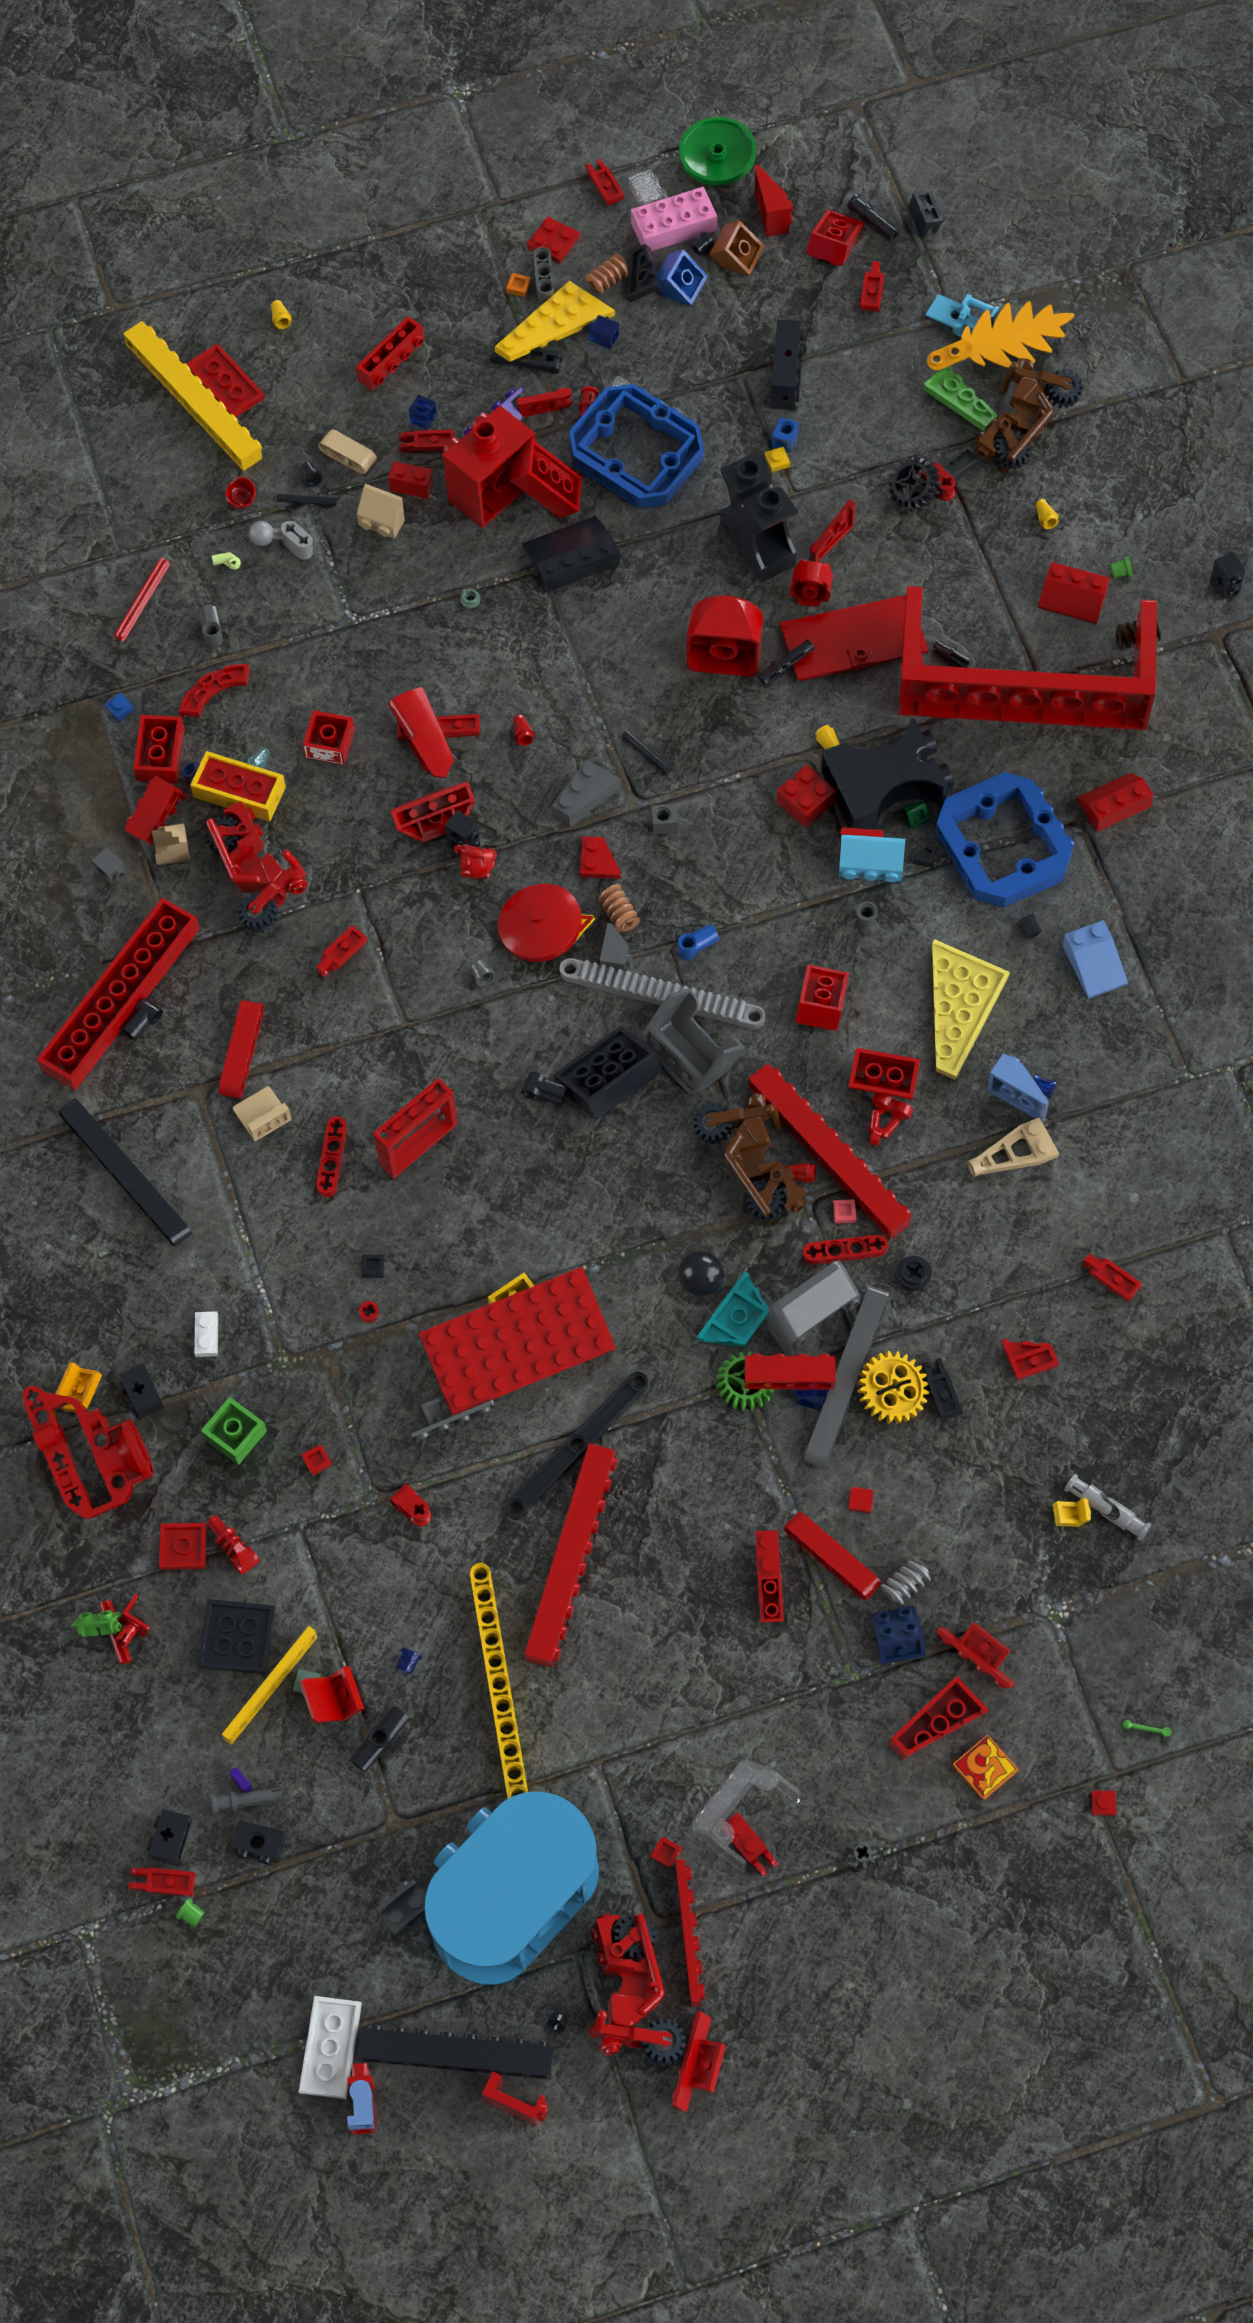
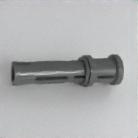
(238, 1800)

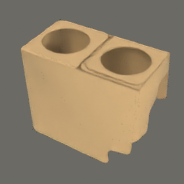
(171, 844)

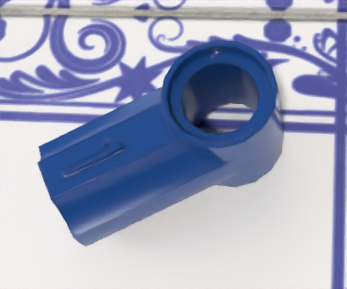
(697, 940)

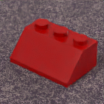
(1074, 592)
(1116, 801)
(884, 1073)

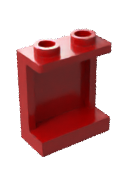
(512, 2105)

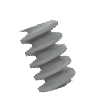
(905, 1581)

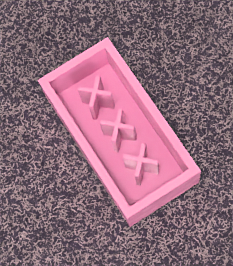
(674, 219)

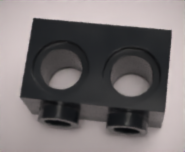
(462, 831)

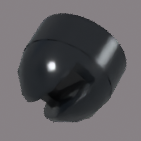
(557, 2021)

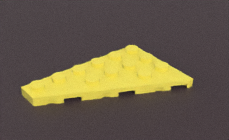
(963, 999)

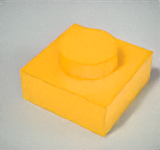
(777, 459)

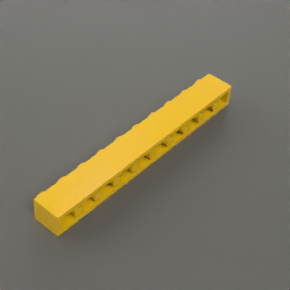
(193, 395)

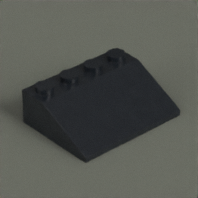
(572, 553)
(609, 1072)

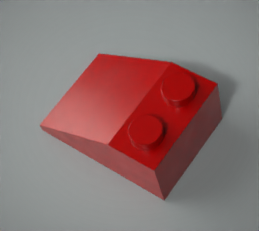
(772, 204)
(834, 237)
(822, 997)

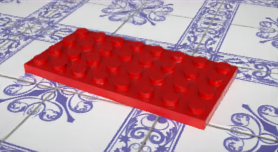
(517, 1341)

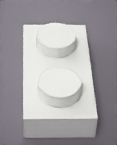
(206, 1334)

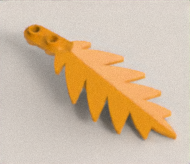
(1004, 336)

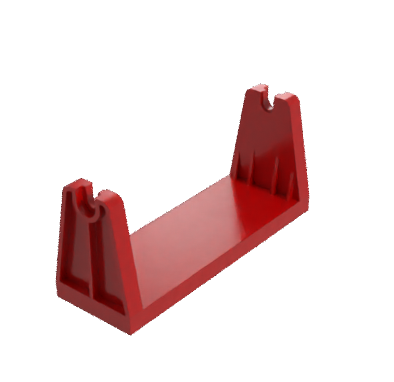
(1028, 694)

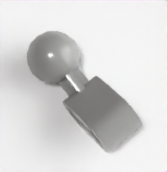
(290, 534)

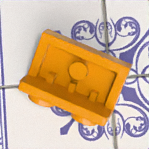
(78, 1384)

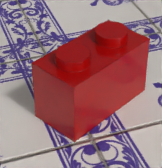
(410, 480)

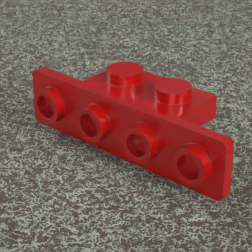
(982, 1649)
(700, 2063)

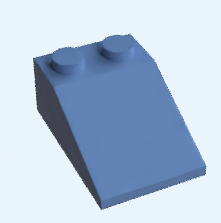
(1095, 959)
(1015, 1086)

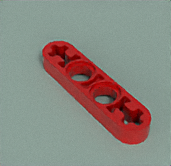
(331, 1156)
(846, 1253)

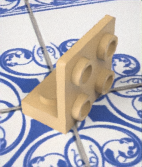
(262, 1113)

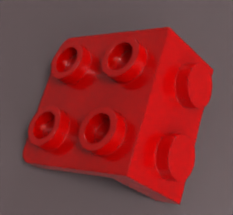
(332, 1697)

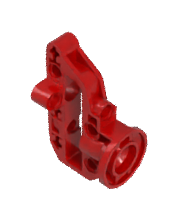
(120, 1456)

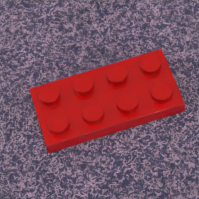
(226, 380)

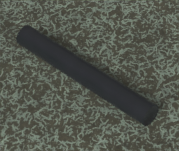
(306, 499)
(647, 752)

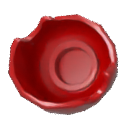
(240, 493)

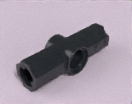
(389, 1727)

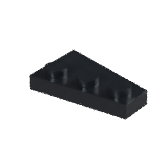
(641, 274)

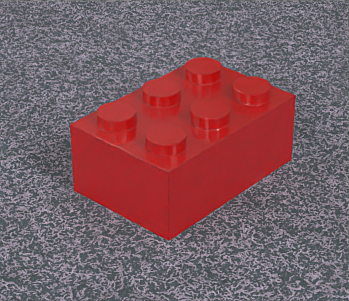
(159, 748)

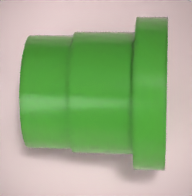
(1122, 568)
(190, 1913)

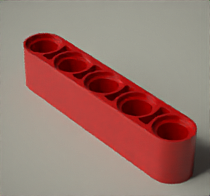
(241, 1049)
(832, 1556)

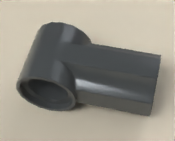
(210, 626)

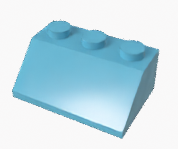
(871, 858)

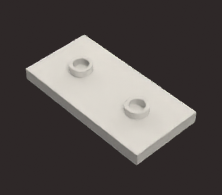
(330, 2047)

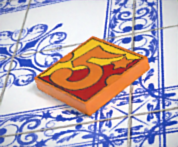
(985, 1767)

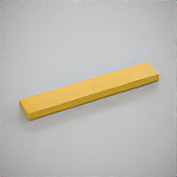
(269, 1685)

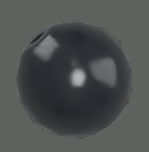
(701, 1273)

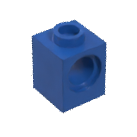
(788, 440)

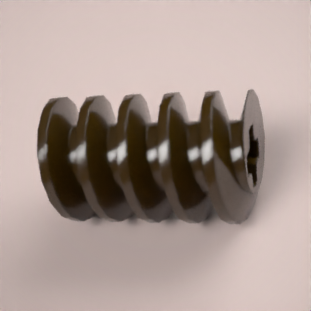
(1126, 634)

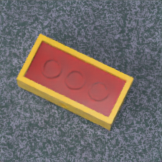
(231, 781)

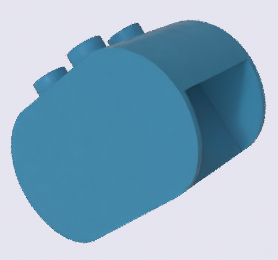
(510, 1886)

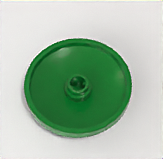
(717, 151)

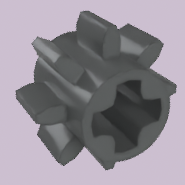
(865, 1860)

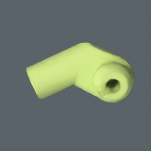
(228, 559)

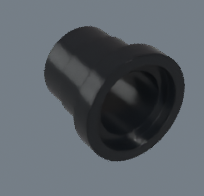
(703, 243)
(310, 474)
(1029, 926)

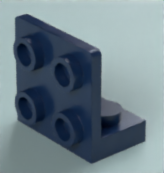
(898, 1634)

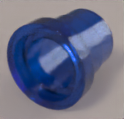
(408, 1660)

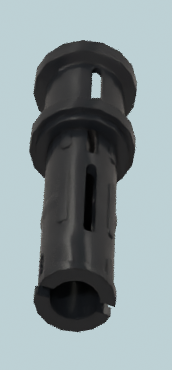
(867, 213)
(778, 668)

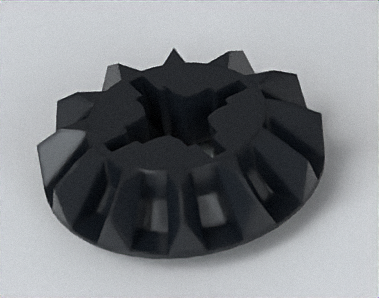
(913, 1263)

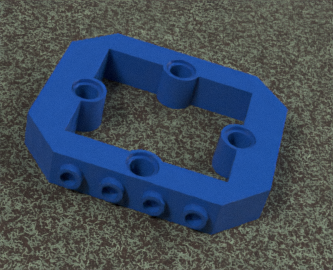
(621, 483)
(1019, 884)

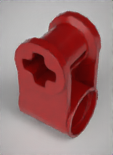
(947, 481)
(409, 1503)

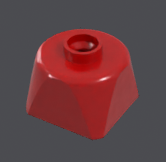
(725, 636)

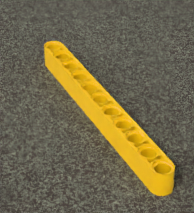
(497, 1674)

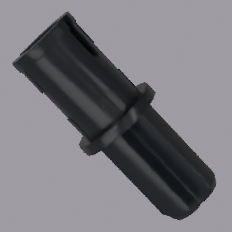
(951, 654)

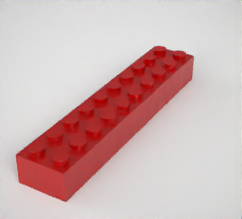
(117, 992)

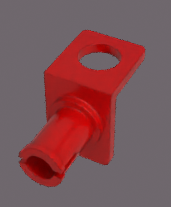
(131, 1625)

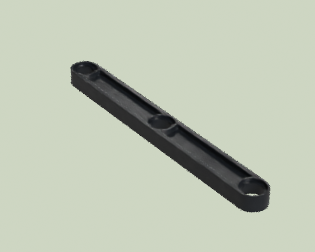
(565, 1456)

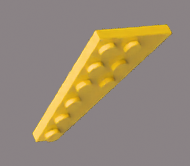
(555, 319)

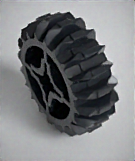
(908, 475)

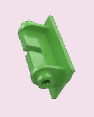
(89, 1623)

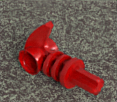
(242, 1557)

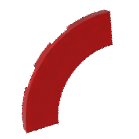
(210, 685)

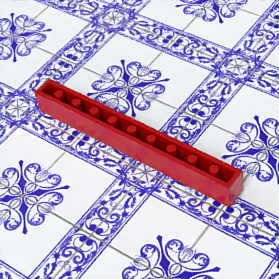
(830, 1152)
(570, 1556)

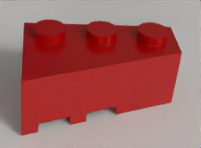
(154, 809)

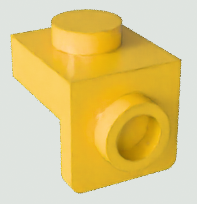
(1071, 1513)

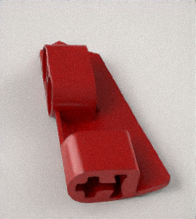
(423, 731)

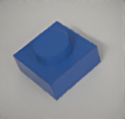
(119, 707)

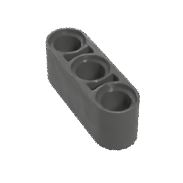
(543, 274)

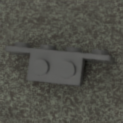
(439, 1416)

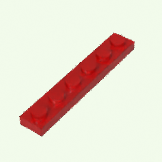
(690, 1942)

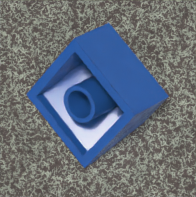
(681, 277)

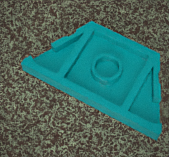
(737, 1316)

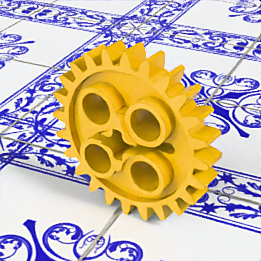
(901, 1406)

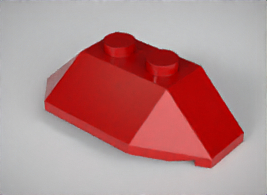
(427, 815)

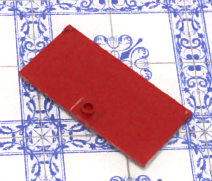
(849, 638)

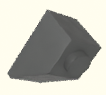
(615, 950)

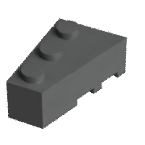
(584, 792)

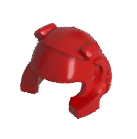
(475, 861)

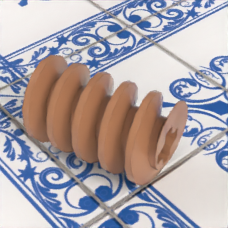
(607, 273)
(618, 909)

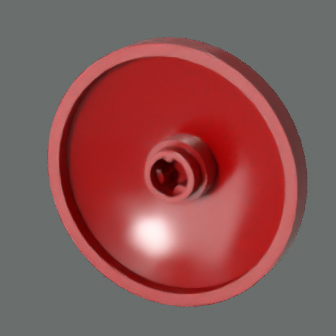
(540, 922)

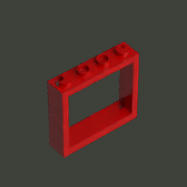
(407, 1120)

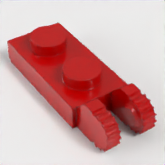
(605, 183)
(544, 402)
(425, 440)
(749, 1844)
(164, 1881)

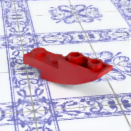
(769, 1576)

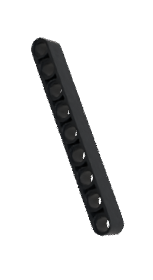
(125, 1172)

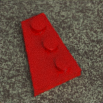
(834, 532)

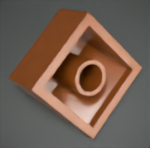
(737, 248)

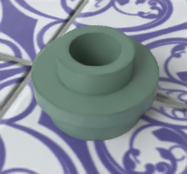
(470, 594)

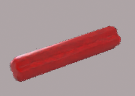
(122, 1653)

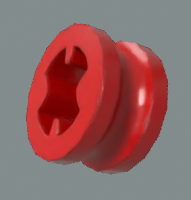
(365, 1306)

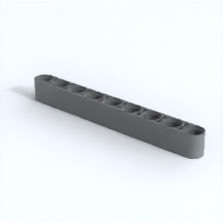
(847, 1375)

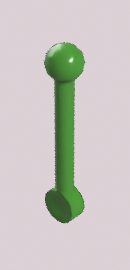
(1166, 1732)

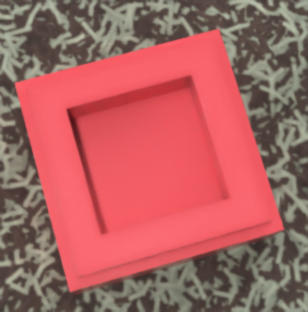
(844, 1211)

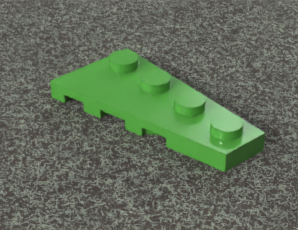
(954, 394)

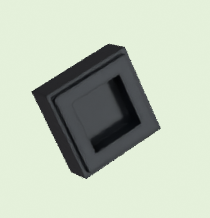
(373, 1266)

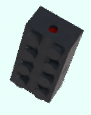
(787, 364)

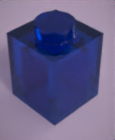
(604, 331)

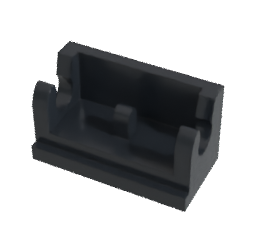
(925, 212)

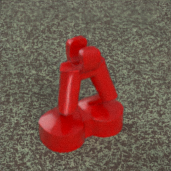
(886, 1104)

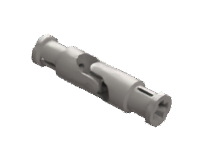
(1099, 1501)

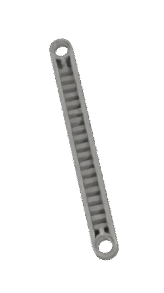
(656, 991)

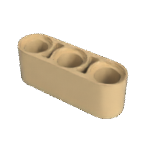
(347, 451)

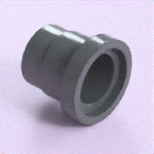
(866, 908)
(482, 974)

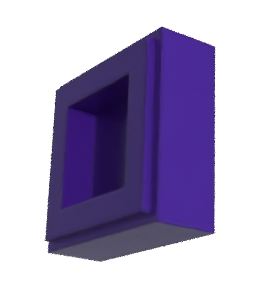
(240, 1780)

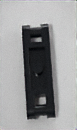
(535, 359)

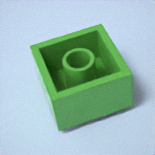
(234, 1430)

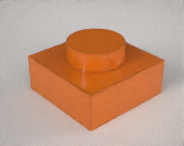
(518, 285)

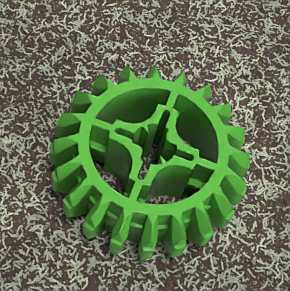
(737, 1380)

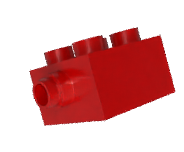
(481, 465)

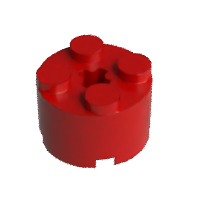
(811, 583)

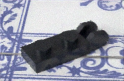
(942, 1391)

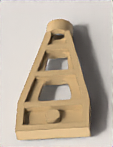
(1037, 1140)

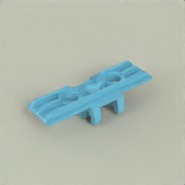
(943, 308)

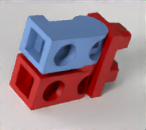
(361, 2088)

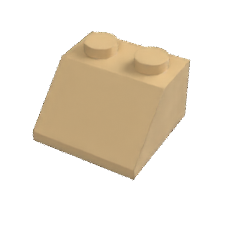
(380, 511)

